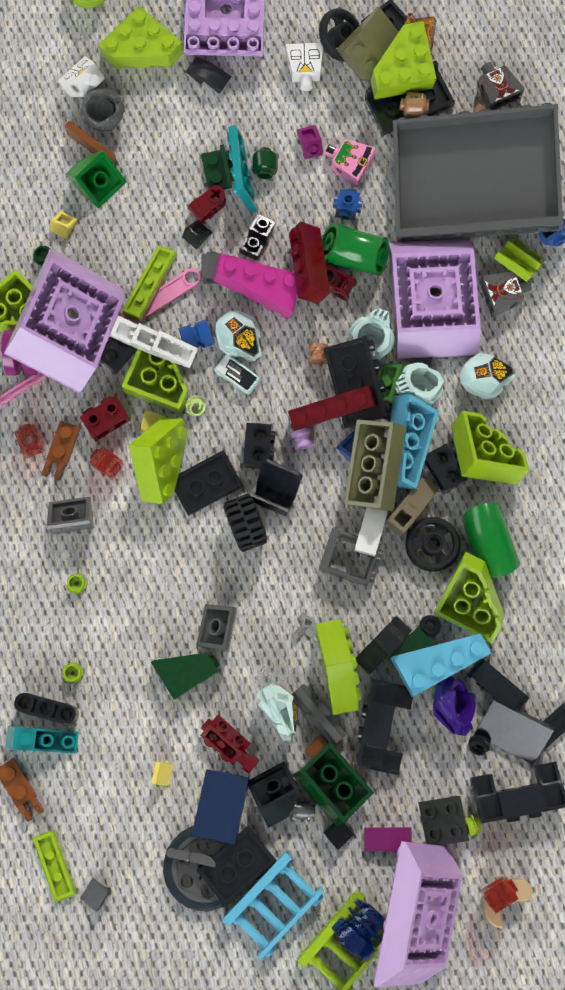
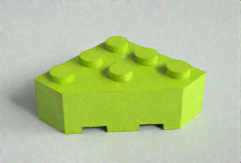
(140, 43)
(405, 64)
(13, 297)
(156, 382)
(485, 451)
(158, 458)
(472, 599)
(338, 666)

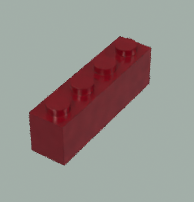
(309, 263)
(332, 408)

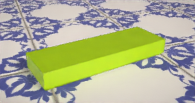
(54, 865)

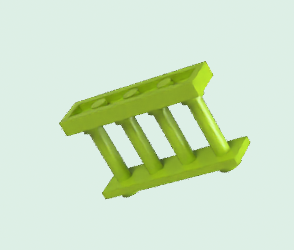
(326, 939)

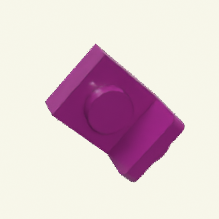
(310, 141)

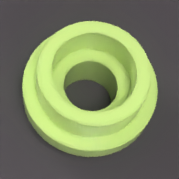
(199, 409)

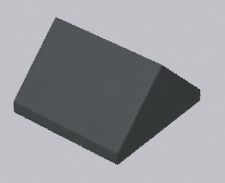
(70, 515)
(217, 627)

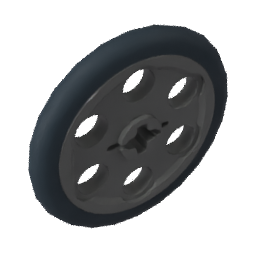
(174, 870)

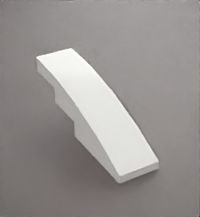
(153, 342)
(370, 531)

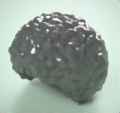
(102, 109)

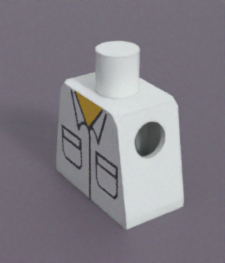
(305, 63)
(83, 76)

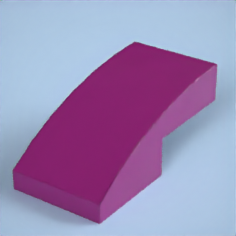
(386, 838)

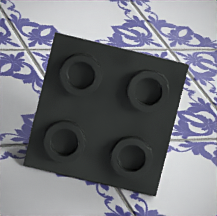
(443, 821)

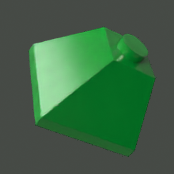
(96, 177)

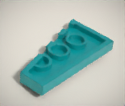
(240, 170)

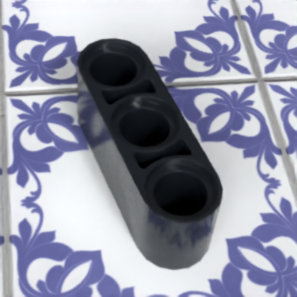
(497, 684)
(36, 708)

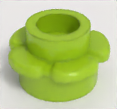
(76, 578)
(73, 666)
(473, 825)

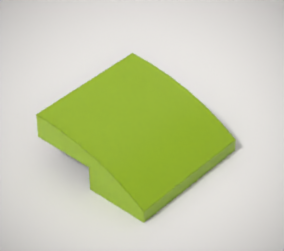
(520, 259)

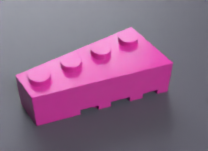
(258, 282)

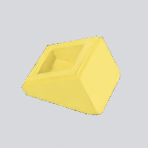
(62, 224)
(149, 419)
(162, 773)

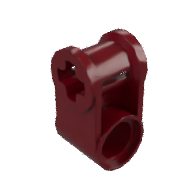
(207, 206)
(339, 281)

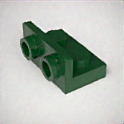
(217, 168)

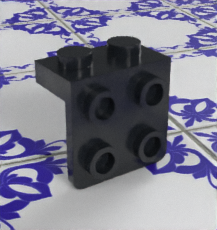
(276, 487)

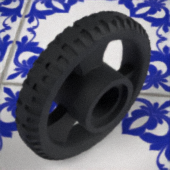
(337, 35)
(442, 560)

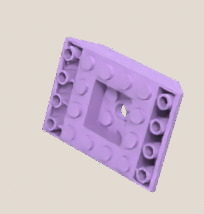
(222, 34)
(427, 323)
(51, 339)
(418, 915)

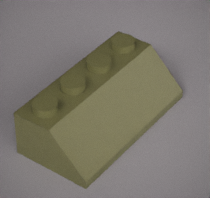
(375, 465)

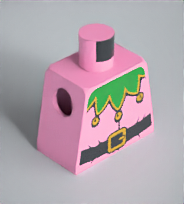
(351, 160)

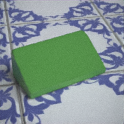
(390, 374)

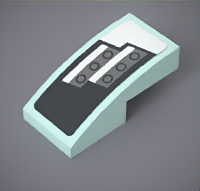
(237, 374)

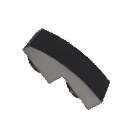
(203, 70)
(257, 237)

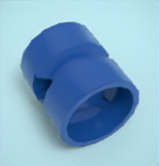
(197, 335)

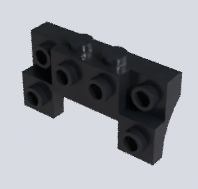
(377, 726)
(519, 801)

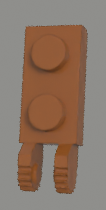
(61, 448)
(19, 788)

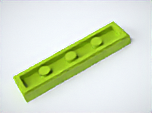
(149, 283)

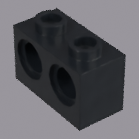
(124, 354)
(254, 446)
(440, 471)

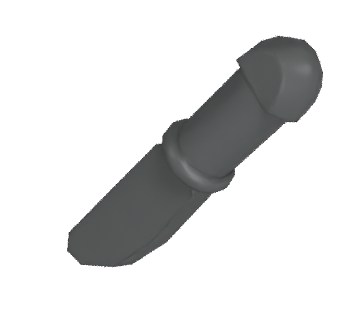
(192, 857)

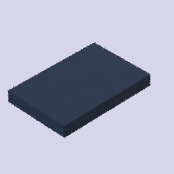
(220, 807)

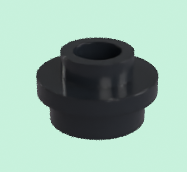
(430, 618)
(479, 745)

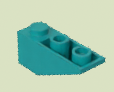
(41, 740)

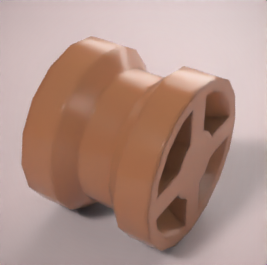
(317, 354)

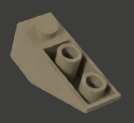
(411, 506)

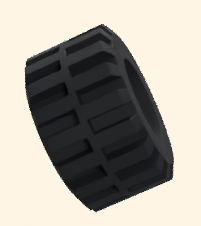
(245, 522)

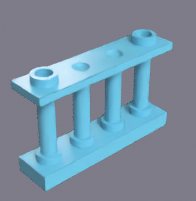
(251, 898)

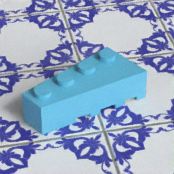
(419, 423)
(433, 664)

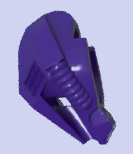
(453, 699)

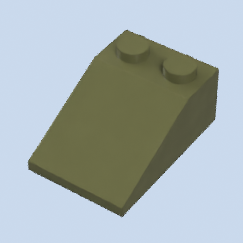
(368, 44)

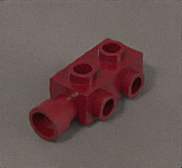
(228, 740)

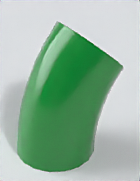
(355, 249)
(491, 539)

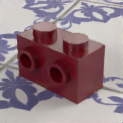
(104, 417)

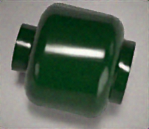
(265, 163)

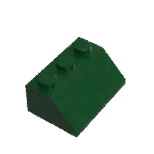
(333, 784)

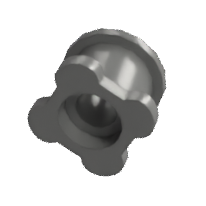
(303, 811)

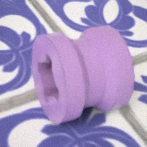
(302, 439)

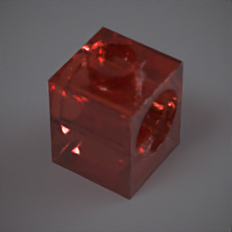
(33, 448)
(106, 462)
(500, 894)

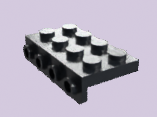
(388, 109)
(354, 367)

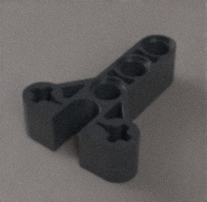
(383, 645)

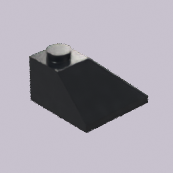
(274, 793)

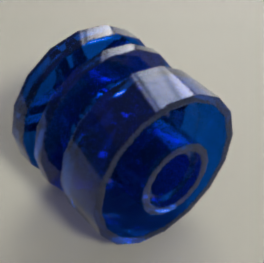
(359, 932)

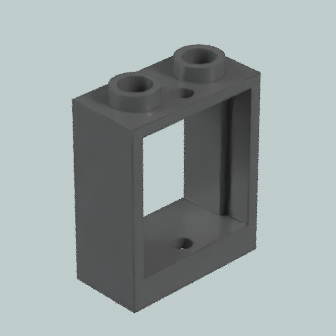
(324, 565)

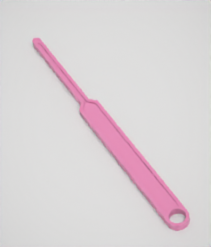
(166, 294)

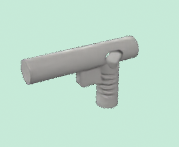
(309, 630)

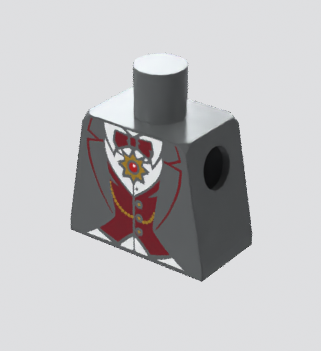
(499, 86)
(503, 291)

